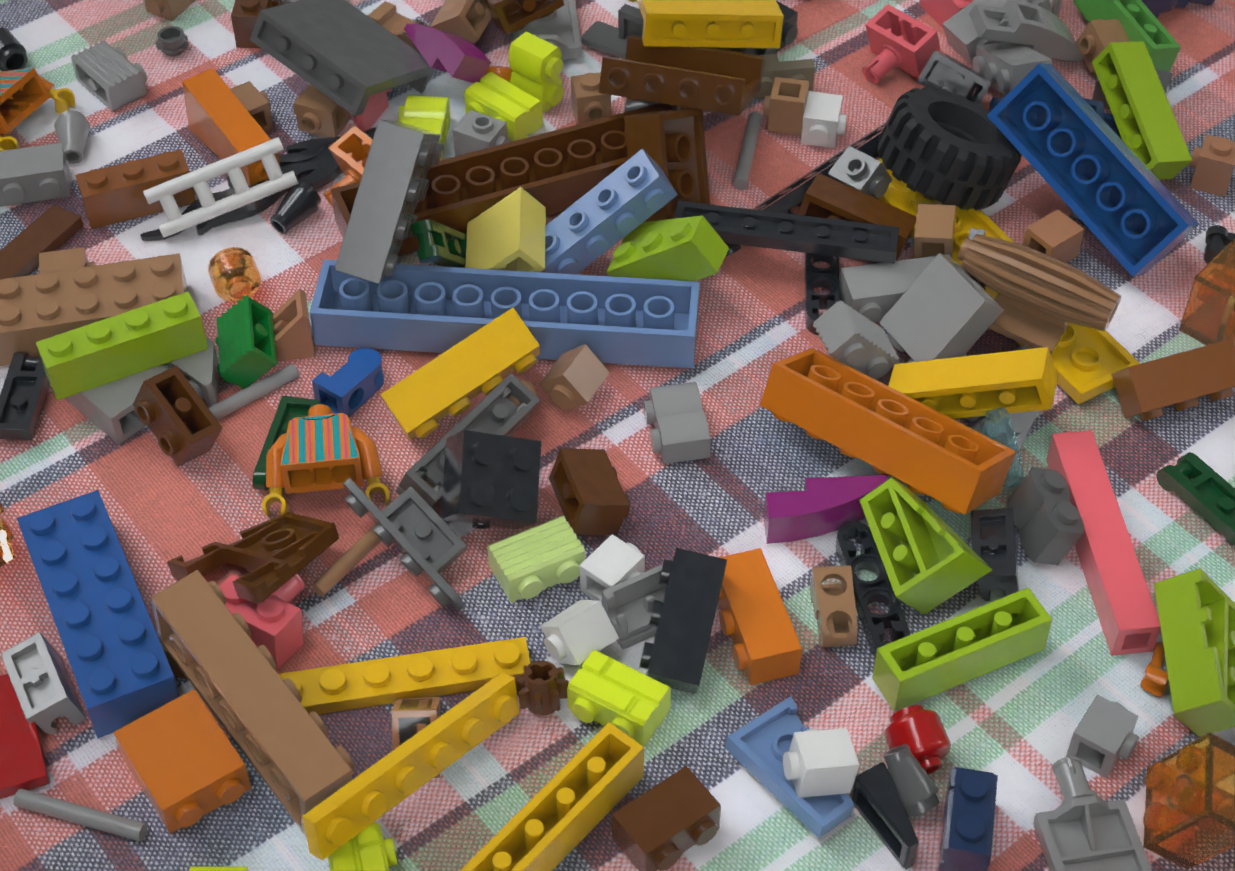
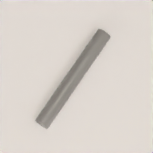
(747, 150)
(254, 392)
(80, 815)

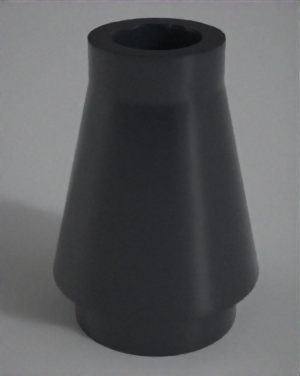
(296, 206)

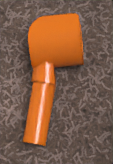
(1155, 678)

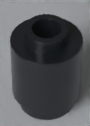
(12, 52)

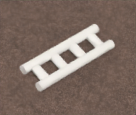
(211, 208)

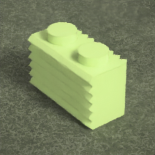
(536, 559)

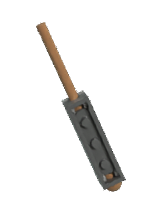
(493, 415)

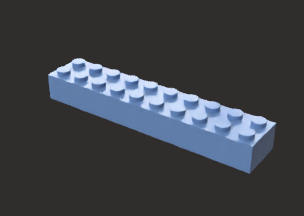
(440, 306)

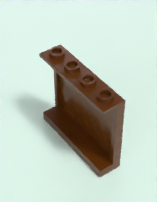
(684, 76)

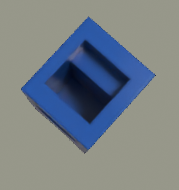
(352, 383)

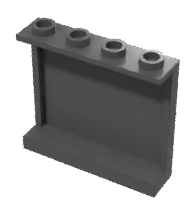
(339, 50)

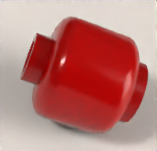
(922, 733)

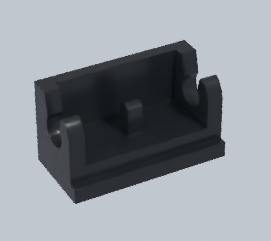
(996, 545)

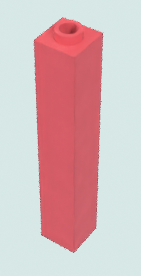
(1105, 547)

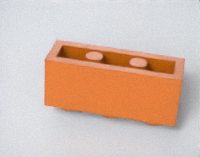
(757, 619)

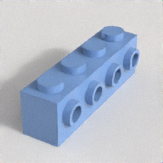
(597, 223)

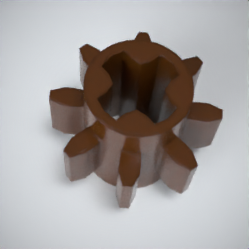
(541, 687)

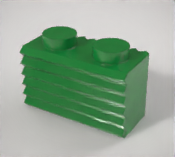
(246, 342)

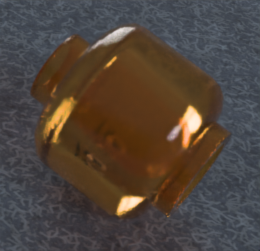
(234, 274)

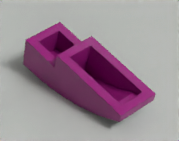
(449, 52)
(818, 509)

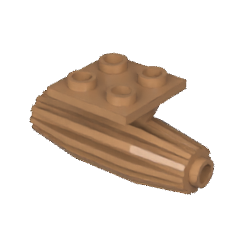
(1036, 291)

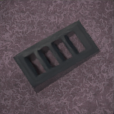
(883, 810)

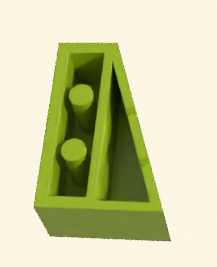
(670, 251)
(918, 548)
(1198, 650)

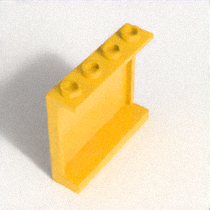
(711, 23)

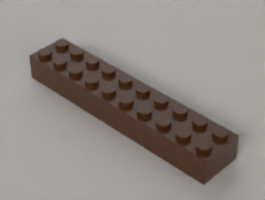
(549, 166)

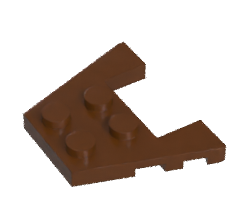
(269, 550)

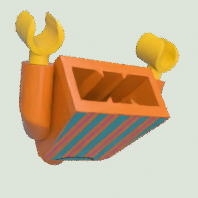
(21, 95)
(319, 456)

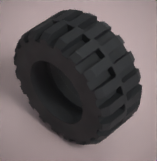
(947, 149)

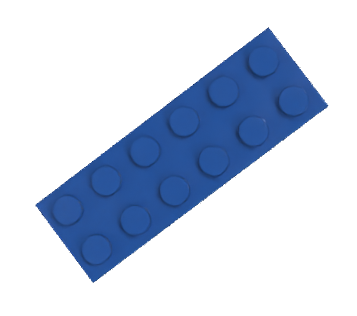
(1092, 169)
(98, 612)

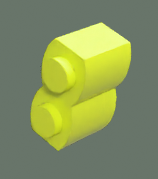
(537, 69)
(428, 114)

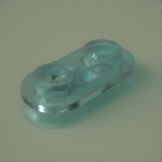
(1000, 428)

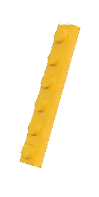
(408, 676)
(410, 766)

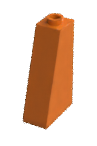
(223, 121)

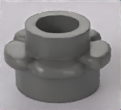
(172, 40)

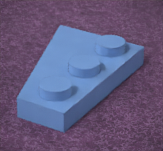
(761, 751)

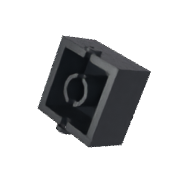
(491, 480)

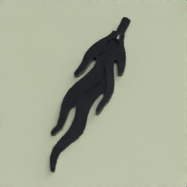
(309, 161)

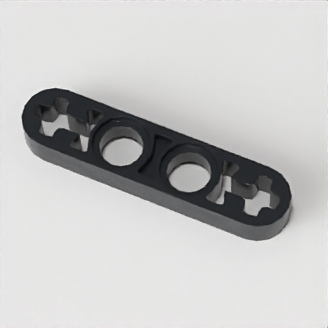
(819, 277)
(870, 591)

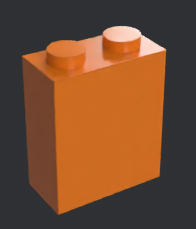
(183, 761)

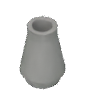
(72, 131)

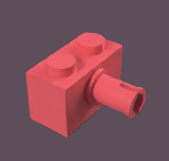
(898, 43)
(272, 621)

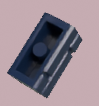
(968, 820)

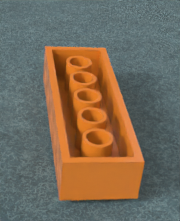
(887, 430)

